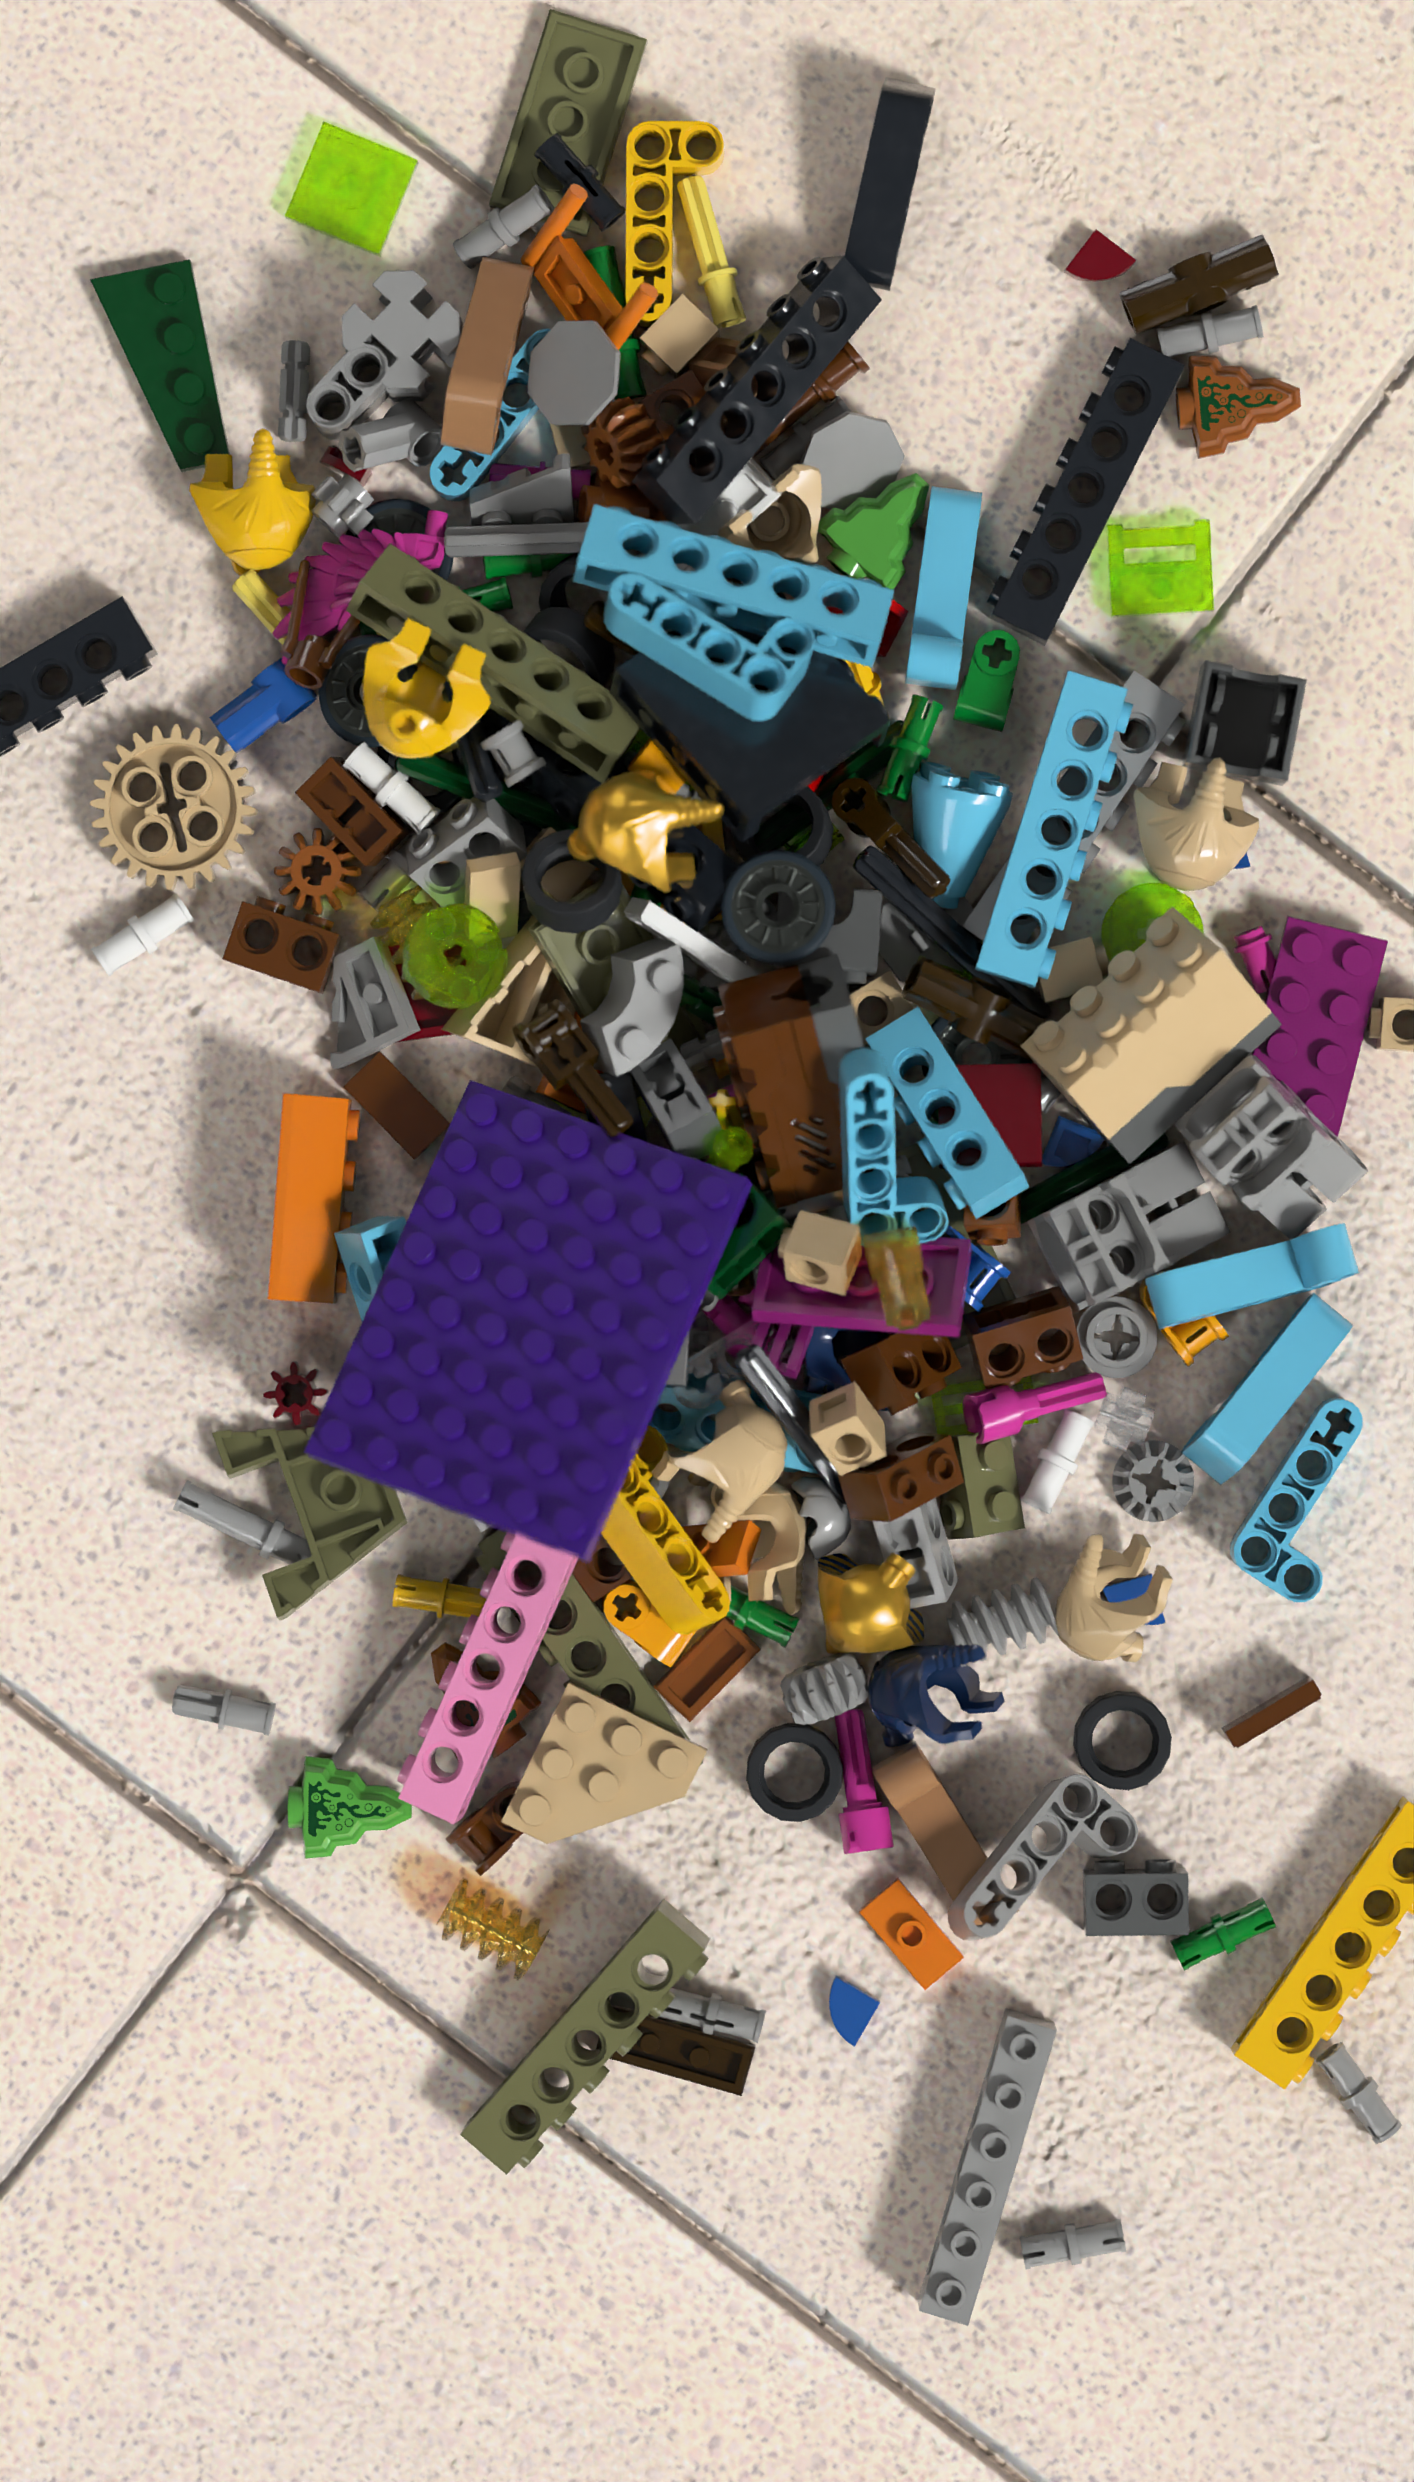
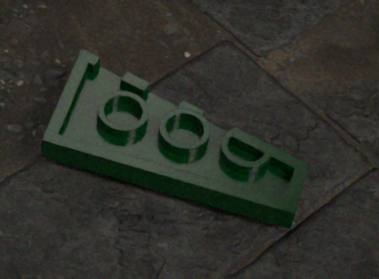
(167, 346)

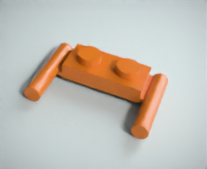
(573, 280)

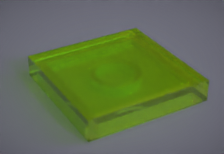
(351, 189)

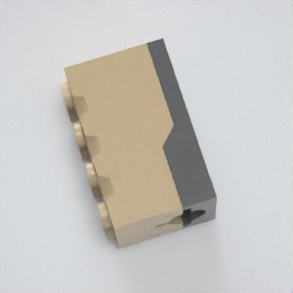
(1152, 1035)

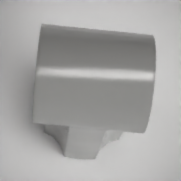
(401, 434)

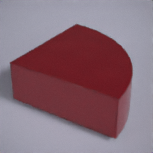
(1099, 260)
(334, 460)

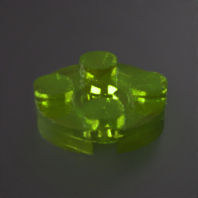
(1134, 909)
(428, 968)

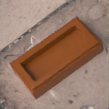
(706, 1668)

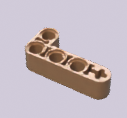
(485, 355)
(932, 1818)

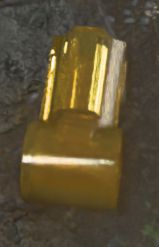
(896, 1265)

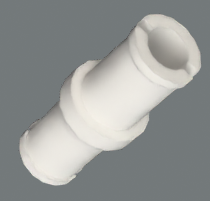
(391, 788)
(142, 934)
(1057, 1461)

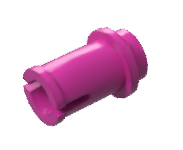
(1257, 956)

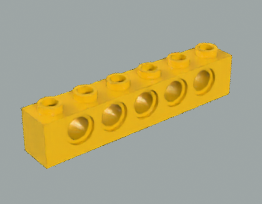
(1317, 1956)

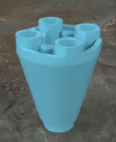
(957, 821)

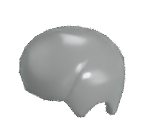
(829, 1516)

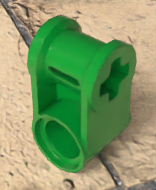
(986, 689)

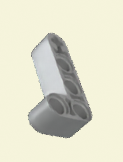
(1031, 1863)

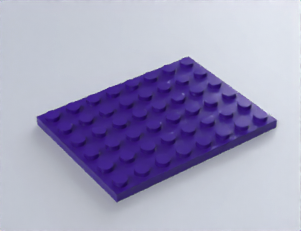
(528, 1320)

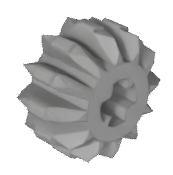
(824, 1688)

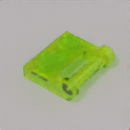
(1165, 585)

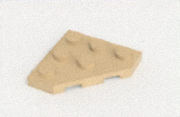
(598, 1768)

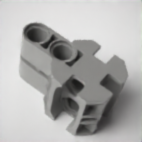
(395, 342)
(1269, 1147)
(1139, 1247)

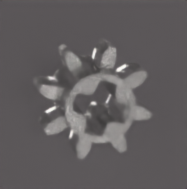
(1124, 1418)

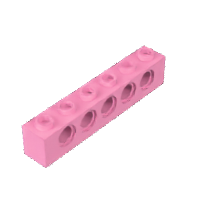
(450, 1793)

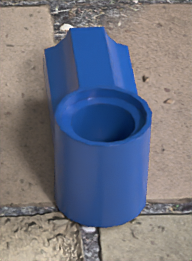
(263, 705)

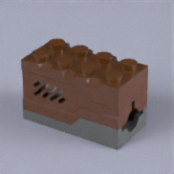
(784, 1059)

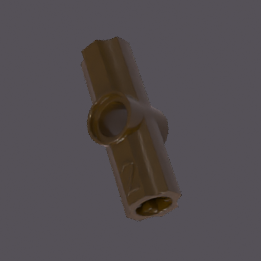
(1199, 284)
(972, 1006)

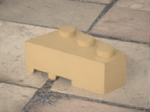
(518, 999)

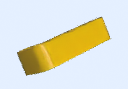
(659, 223)
(660, 1550)

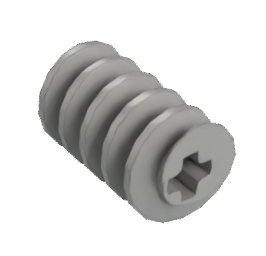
(1003, 1619)

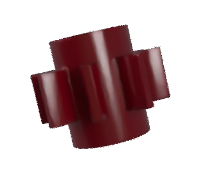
(281, 1393)

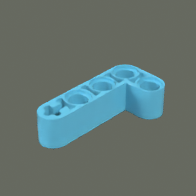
(510, 426)
(943, 588)
(637, 599)
(875, 1148)
(1252, 1276)
(1267, 1390)
(1305, 1494)

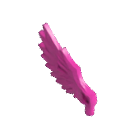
(339, 573)

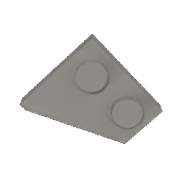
(526, 497)
(368, 1003)

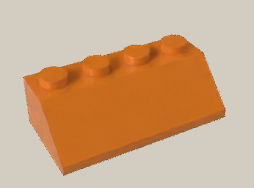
(311, 1198)

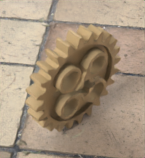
(129, 818)

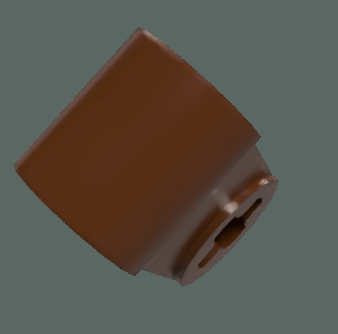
(483, 1833)

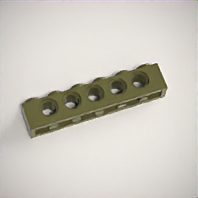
(520, 674)
(590, 1625)
(663, 1934)

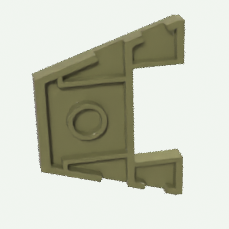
(338, 1510)

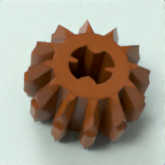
(620, 440)
(306, 859)

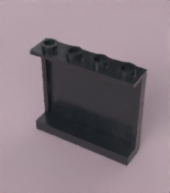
(744, 761)

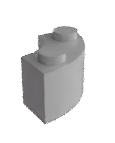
(638, 1005)

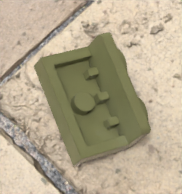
(990, 1492)

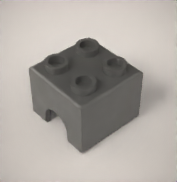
(1245, 722)
(853, 939)

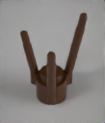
(314, 655)

